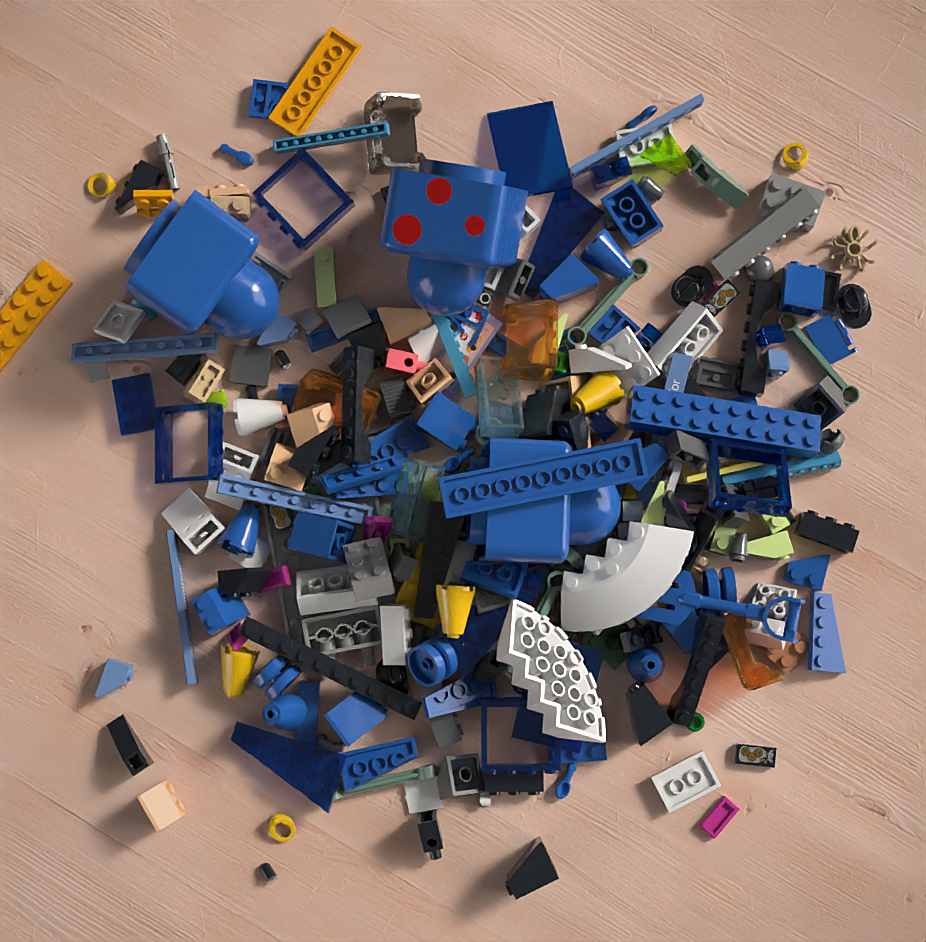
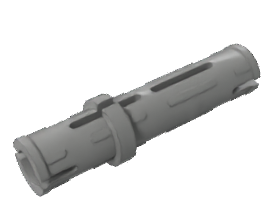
(165, 154)

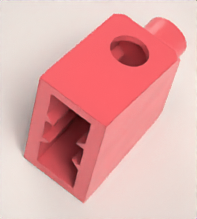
(395, 360)

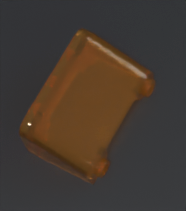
(531, 340)
(327, 388)
(750, 675)

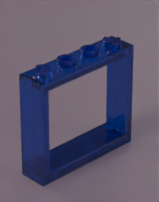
(274, 215)
(164, 442)
(754, 453)
(512, 768)

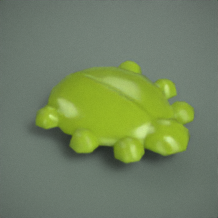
(218, 397)

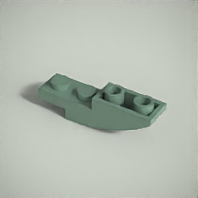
(714, 179)

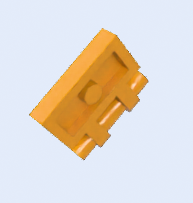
(151, 202)

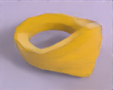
(797, 164)
(110, 184)
(278, 818)

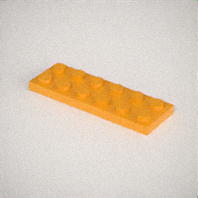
(315, 82)
(29, 308)

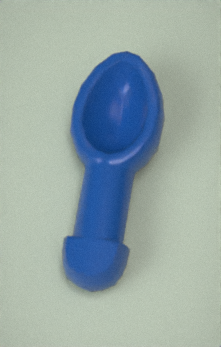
(644, 115)
(241, 157)
(455, 462)
(563, 786)

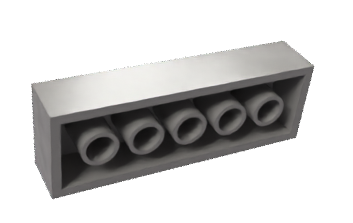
(765, 232)

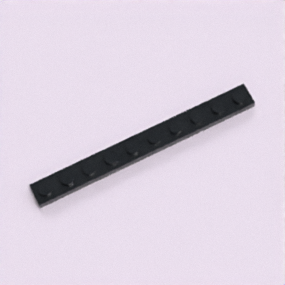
(330, 668)

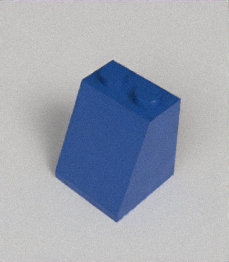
(568, 281)
(801, 289)
(447, 422)
(655, 458)
(320, 536)
(218, 611)
(684, 633)
(355, 717)

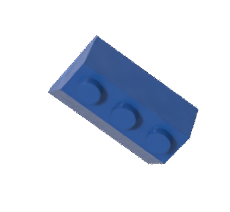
(632, 213)

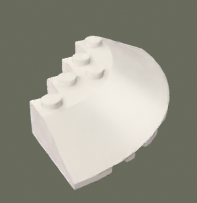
(625, 580)
(552, 675)

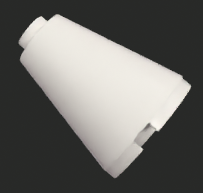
(257, 414)

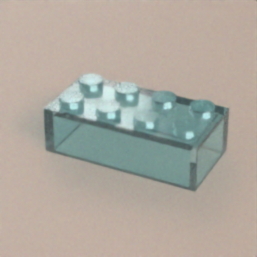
(497, 400)
(411, 501)

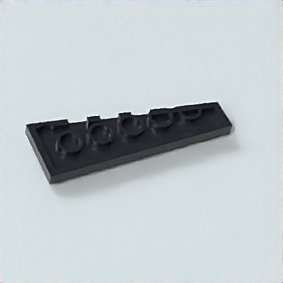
(437, 553)

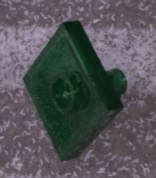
(611, 643)

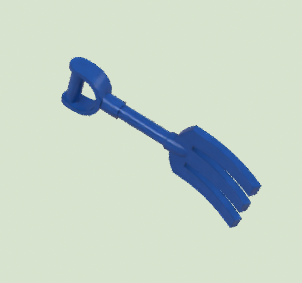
(686, 599)

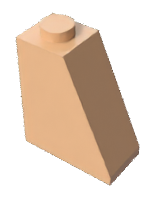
(403, 322)

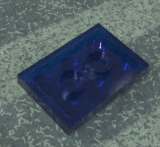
(135, 404)

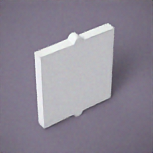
(426, 343)
(261, 553)
(423, 795)

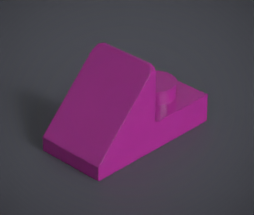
(377, 527)

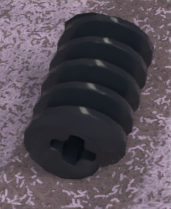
(488, 667)

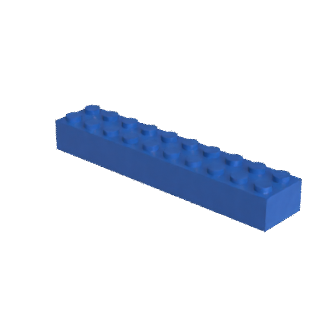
(707, 417)

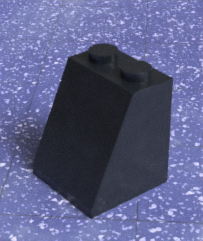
(542, 410)
(645, 713)
(531, 871)

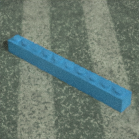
(331, 137)
(455, 356)
(795, 468)

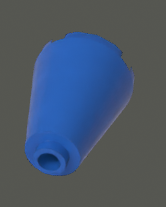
(607, 256)
(242, 531)
(637, 664)
(286, 712)

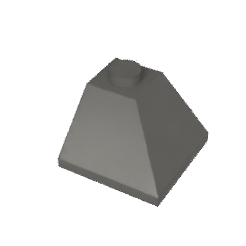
(823, 400)
(460, 776)

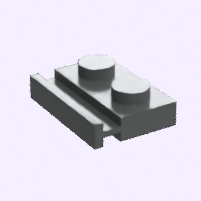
(716, 373)

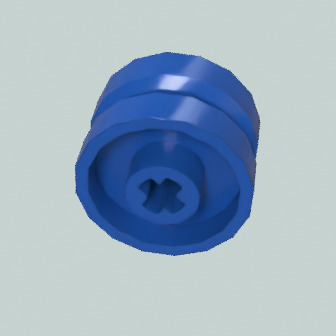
(719, 585)
(432, 661)
(277, 676)

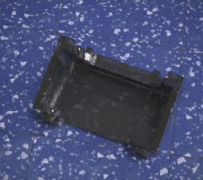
(400, 147)

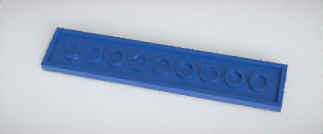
(542, 478)

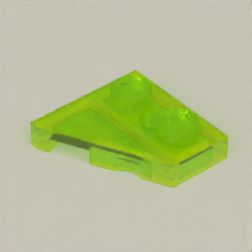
(667, 155)

